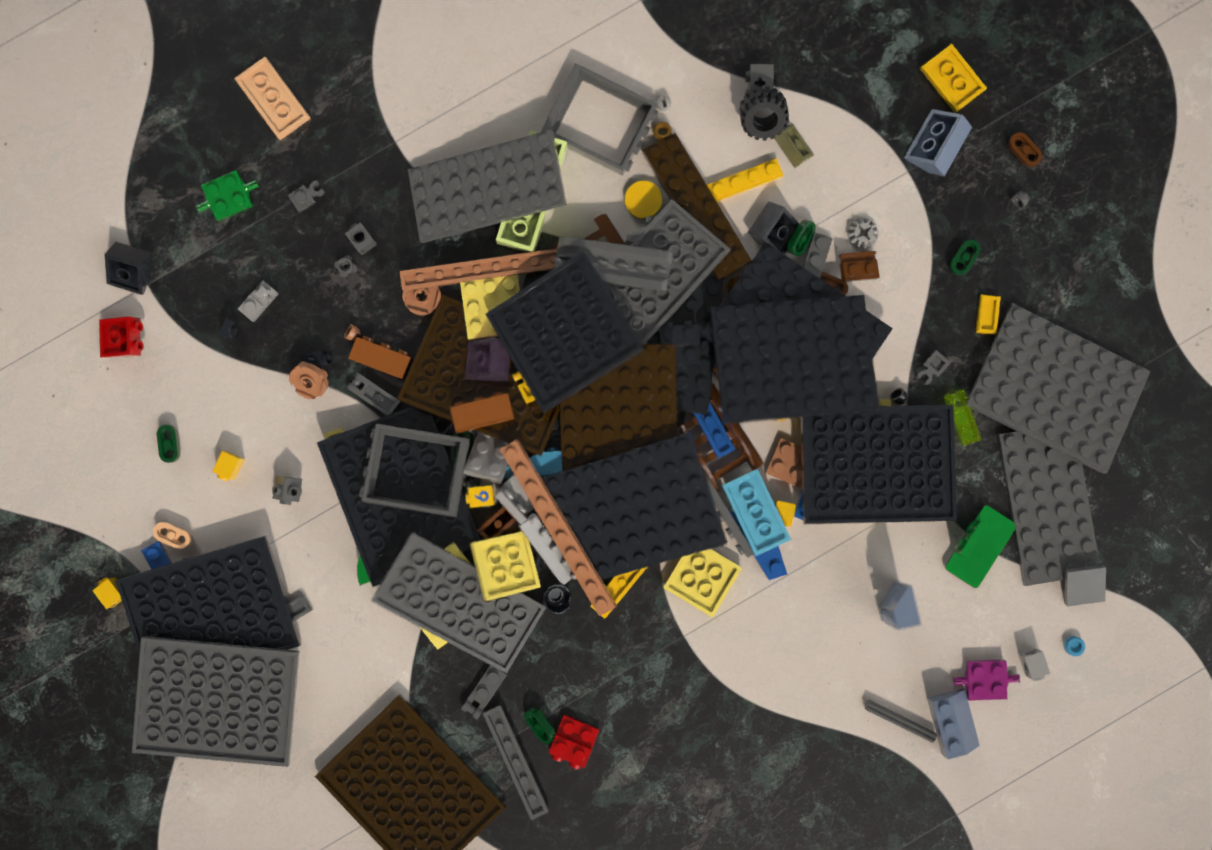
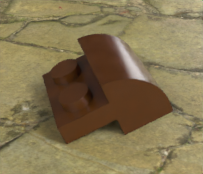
(499, 524)

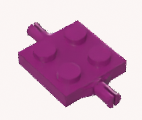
(986, 679)

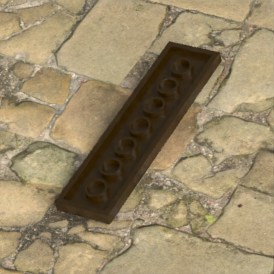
(688, 189)

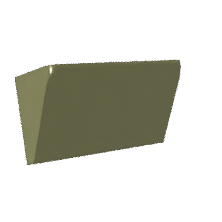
(793, 146)

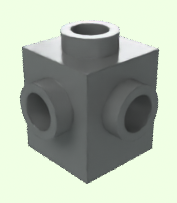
(287, 489)

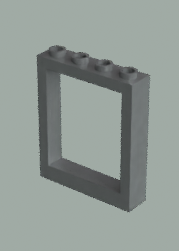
(566, 97)
(374, 456)

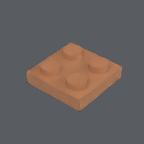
(786, 463)

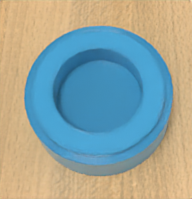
(1074, 646)

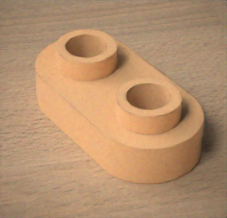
(173, 536)

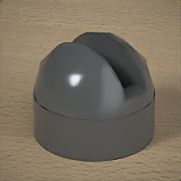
(1020, 199)

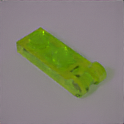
(963, 419)

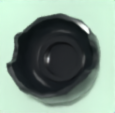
(556, 598)

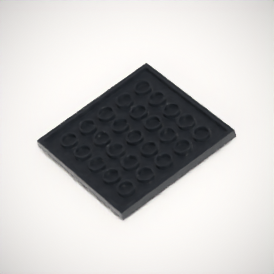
(564, 331)

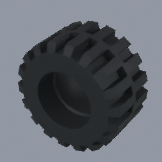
(767, 126)

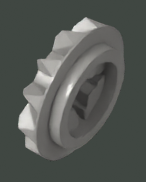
(854, 231)

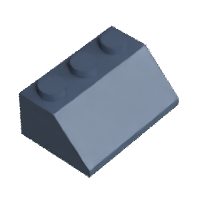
(938, 141)
(900, 607)
(953, 723)

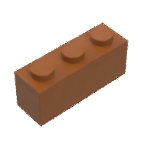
(381, 357)
(481, 412)

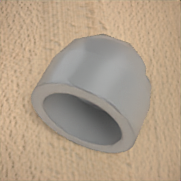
(660, 105)

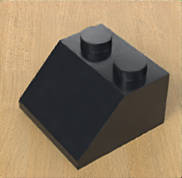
(774, 227)
(128, 267)

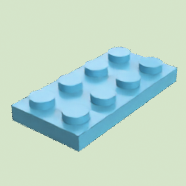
(756, 512)

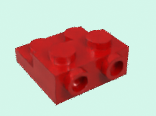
(120, 337)
(573, 742)

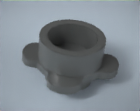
(347, 260)

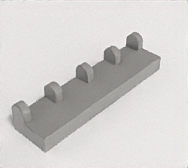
(546, 548)

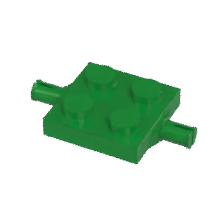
(227, 195)

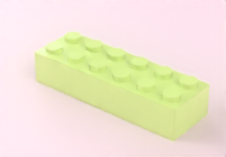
(525, 231)

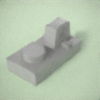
(258, 301)

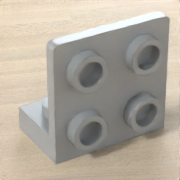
(514, 499)

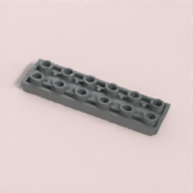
(620, 263)

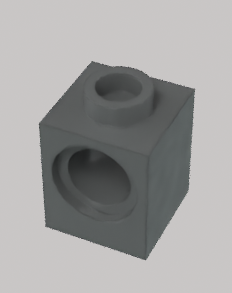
(364, 245)

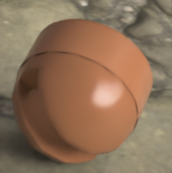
(351, 333)

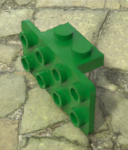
(980, 546)

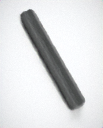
(900, 721)

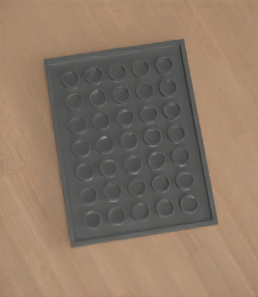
(1058, 388)
(215, 701)

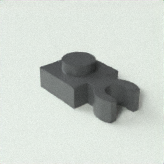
(303, 197)
(934, 366)

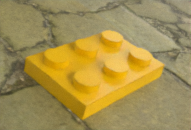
(953, 78)

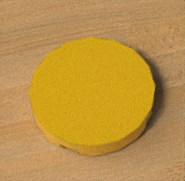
(643, 199)

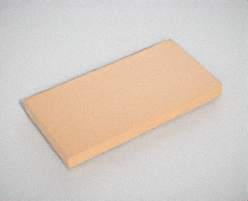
(272, 98)

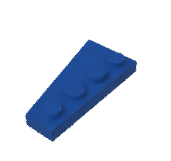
(769, 561)

